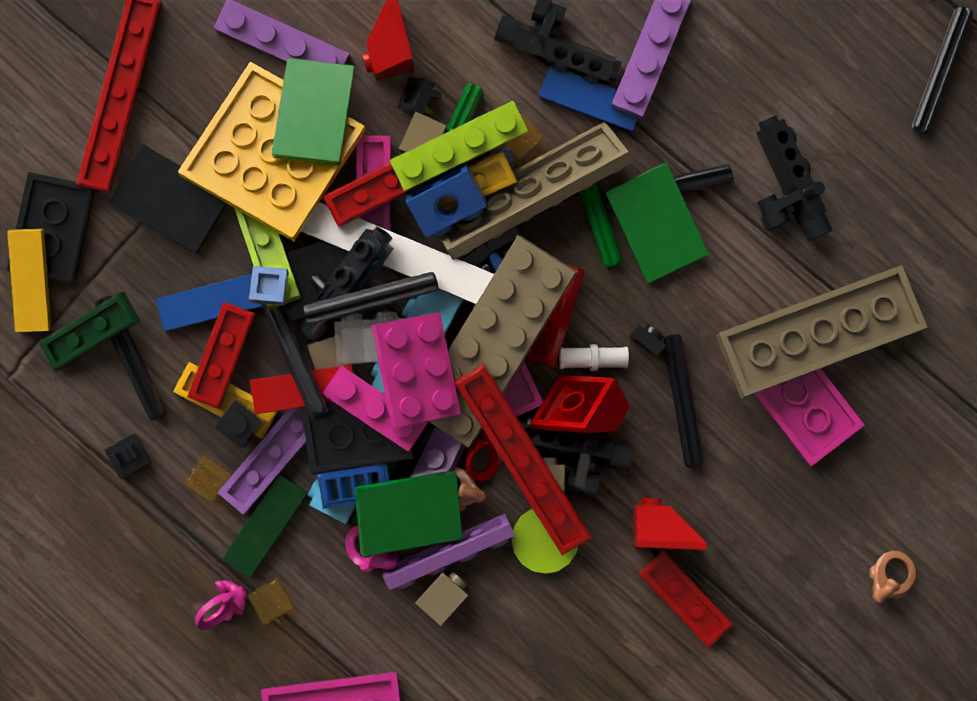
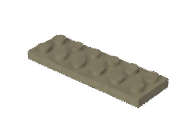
(540, 186)
(505, 325)
(821, 331)

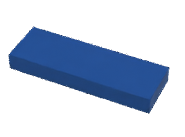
(584, 98)
(204, 303)

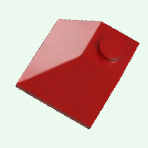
(388, 45)
(582, 405)
(662, 527)

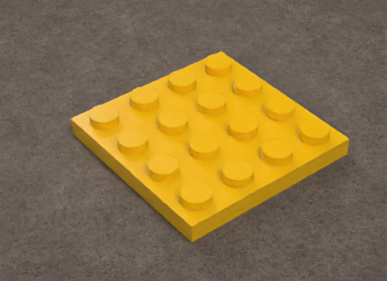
(237, 161)

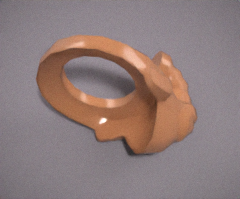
(468, 491)
(888, 588)

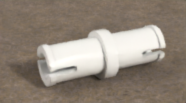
(593, 357)

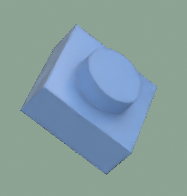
(268, 285)

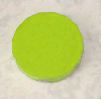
(535, 547)

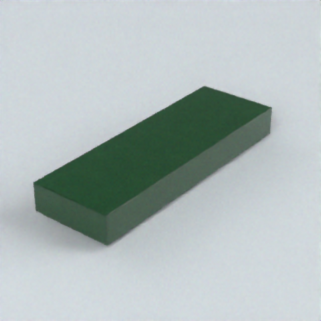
(89, 331)
(265, 525)

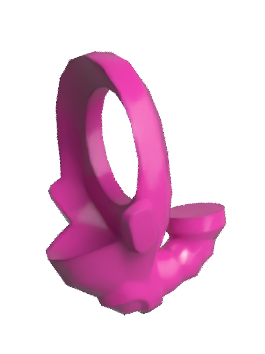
(386, 560)
(232, 603)

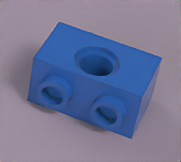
(456, 184)

